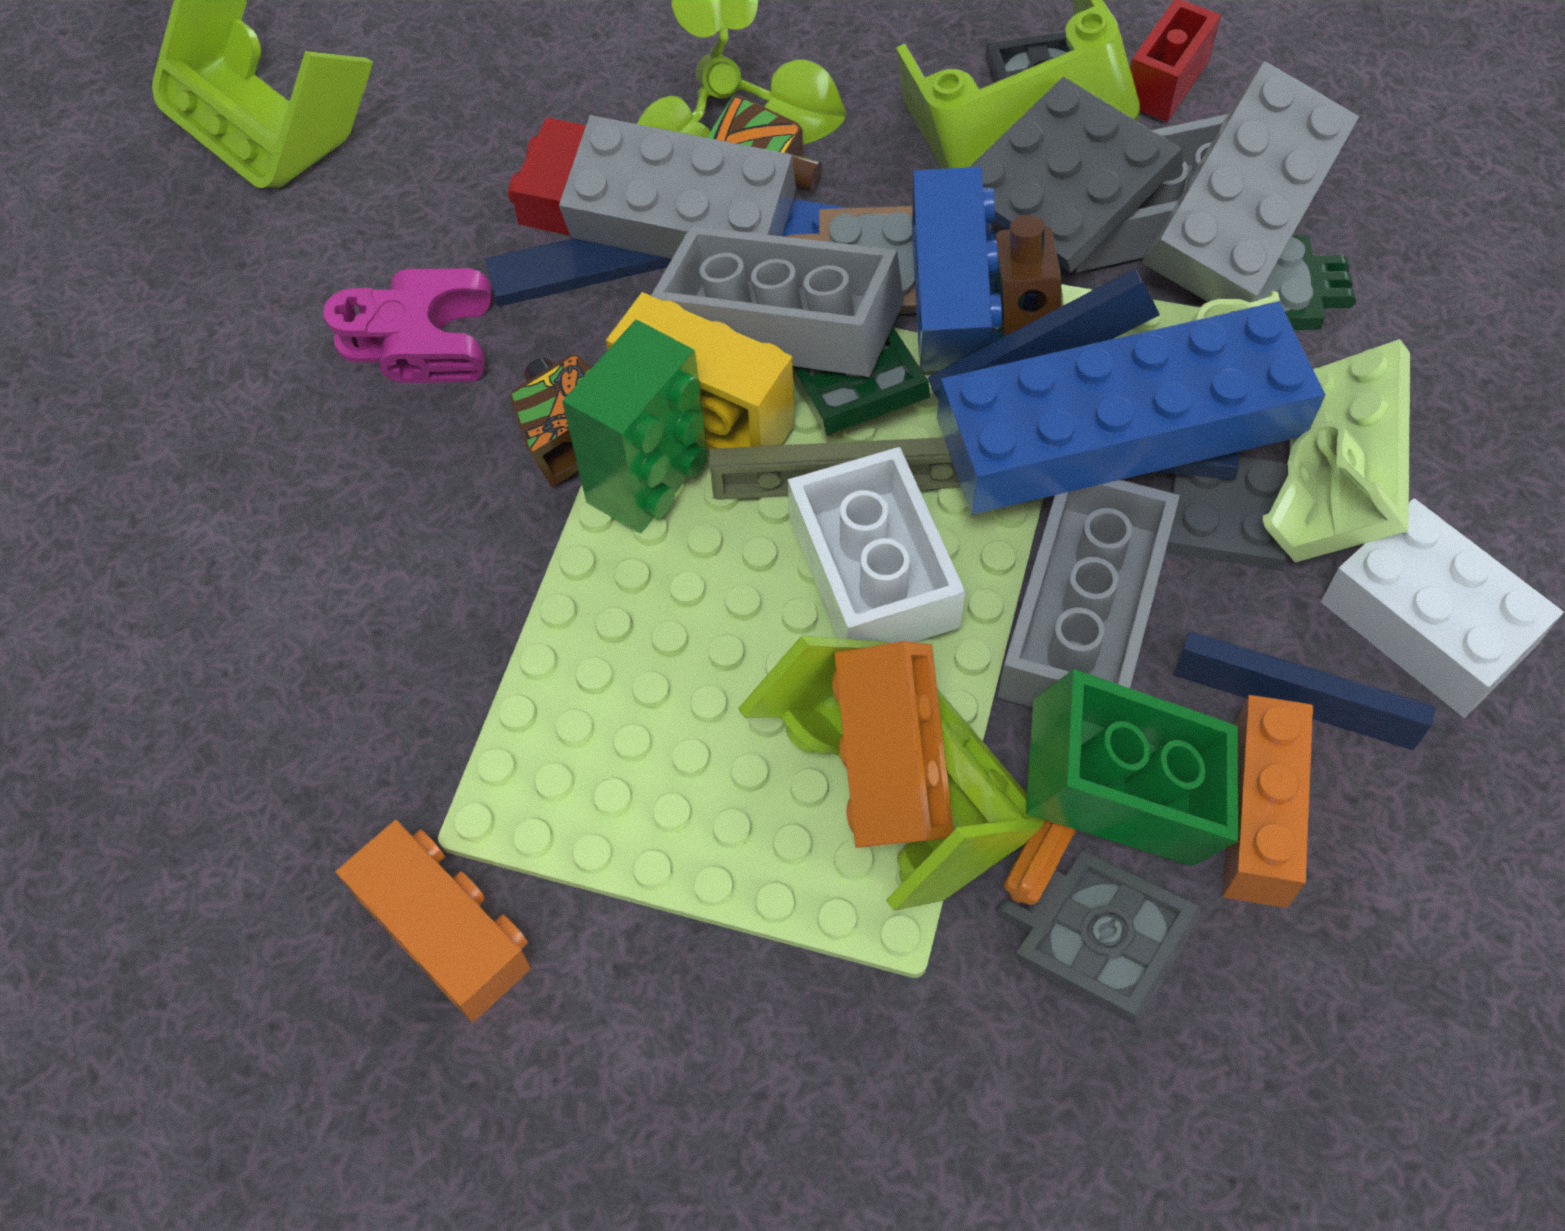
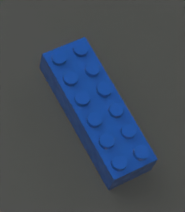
(1127, 406)

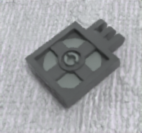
(1103, 934)

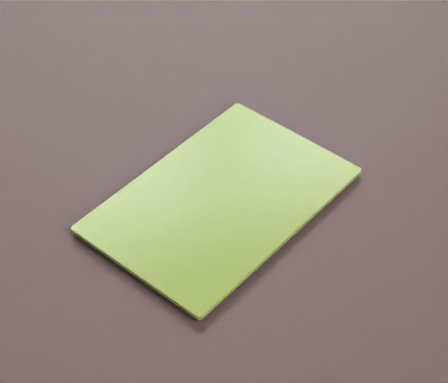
(623, 734)

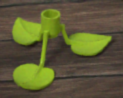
(798, 88)

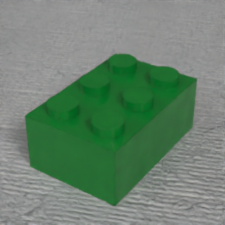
(638, 426)
(1133, 769)

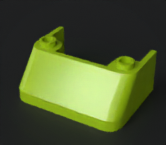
(212, 92)
(966, 120)
(984, 796)

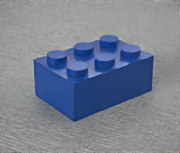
(953, 265)

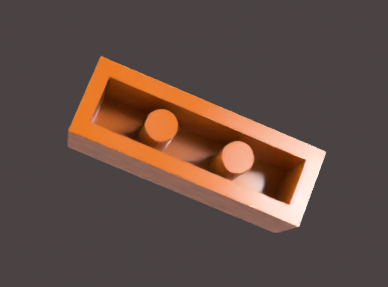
(892, 744)
(1272, 802)
(437, 918)

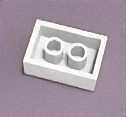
(875, 550)
(1441, 608)

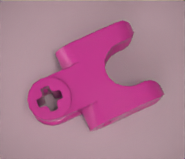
(406, 322)

